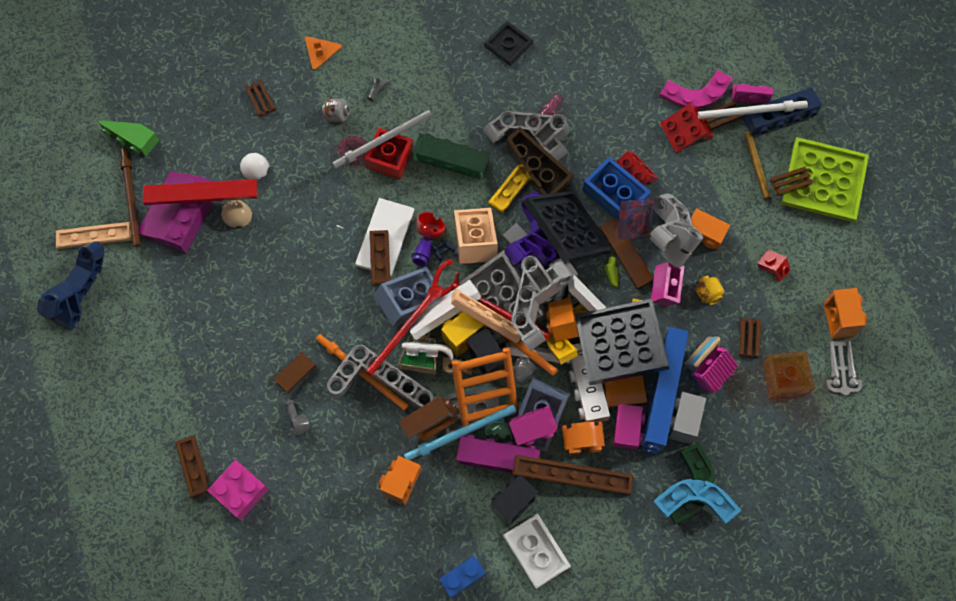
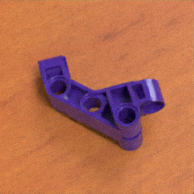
(534, 244)

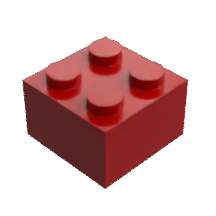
(391, 156)

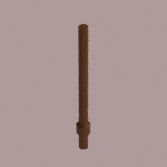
(126, 166)

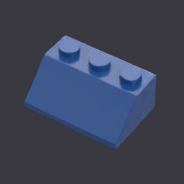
(611, 185)

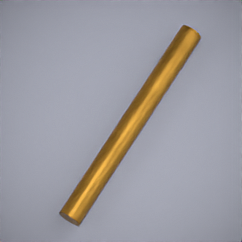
(757, 165)

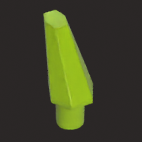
(612, 271)

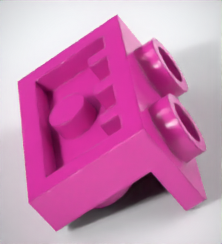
(751, 94)

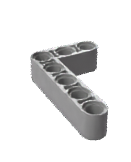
(380, 375)

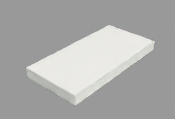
(388, 217)
(441, 311)

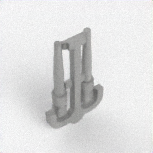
(844, 390)

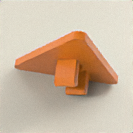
(320, 50)

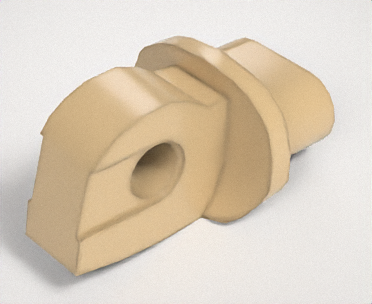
(447, 363)

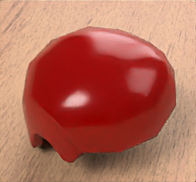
(429, 226)

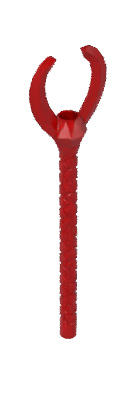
(434, 293)

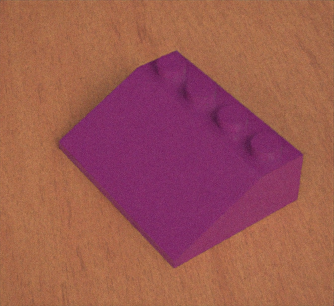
(175, 223)

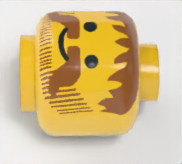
(709, 290)

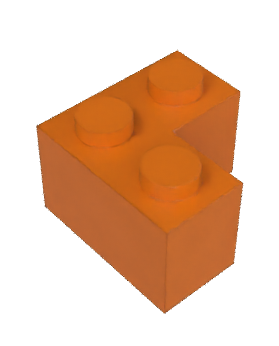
(399, 480)

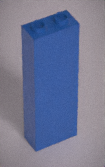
(664, 393)

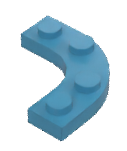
(699, 491)

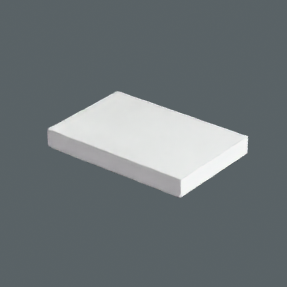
(536, 551)

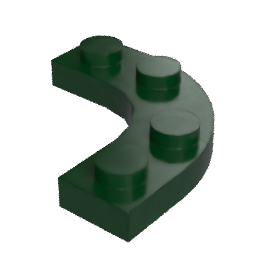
(700, 470)

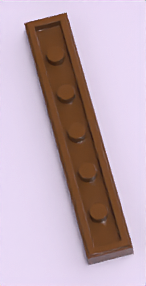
(572, 475)

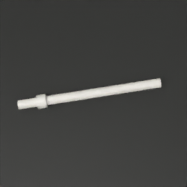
(787, 106)

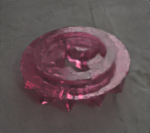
(351, 141)

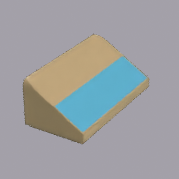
(702, 352)

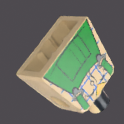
(421, 362)

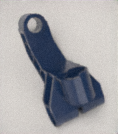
(64, 299)

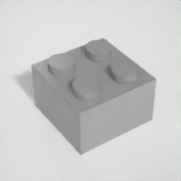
(686, 418)

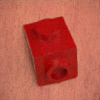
(775, 264)

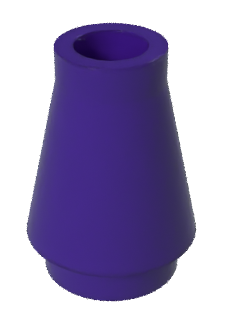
(421, 255)

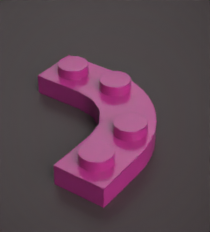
(699, 98)

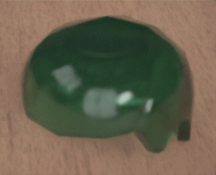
(499, 431)

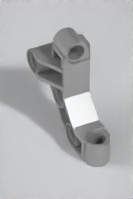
(545, 132)
(678, 235)
(541, 285)

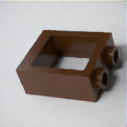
(430, 420)

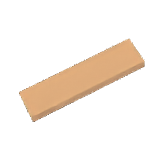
(102, 233)
(484, 315)

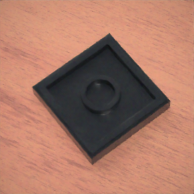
(508, 43)

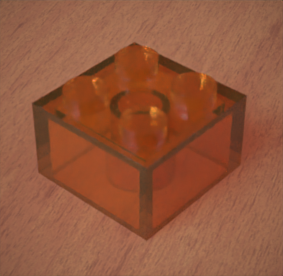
(788, 375)

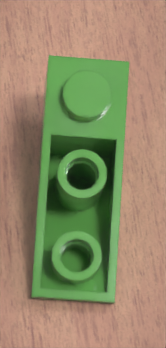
(135, 135)

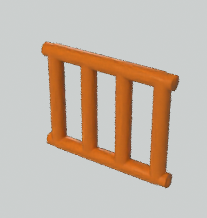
(461, 384)

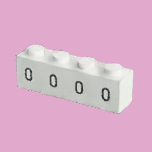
(592, 397)

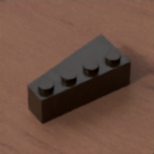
(537, 164)

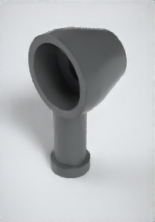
(299, 424)

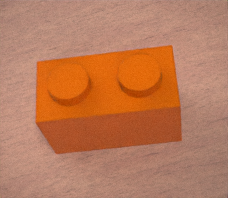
(710, 227)
(562, 319)

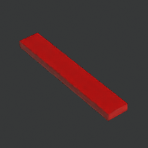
(200, 192)

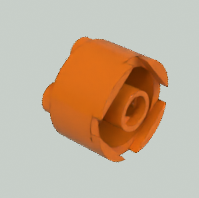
(583, 437)

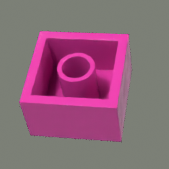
(238, 490)

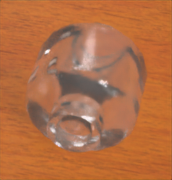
(523, 371)

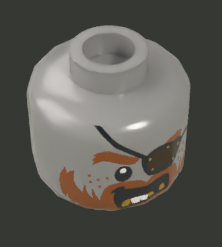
(336, 110)

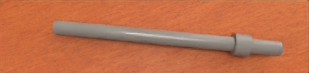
(350, 156)

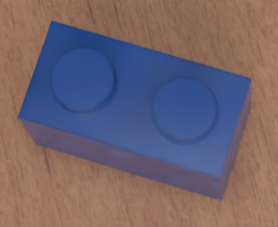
(462, 577)

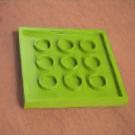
(836, 179)

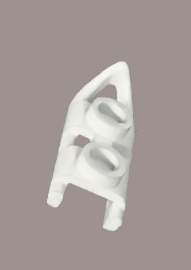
(431, 349)

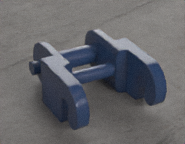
(448, 247)

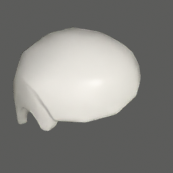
(254, 166)

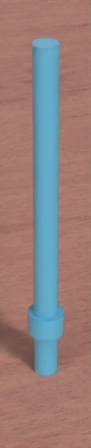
(424, 449)

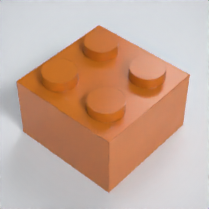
(844, 313)

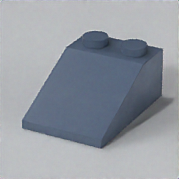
(404, 295)
(541, 395)

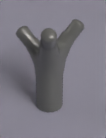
(376, 87)

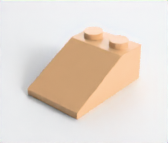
(475, 235)

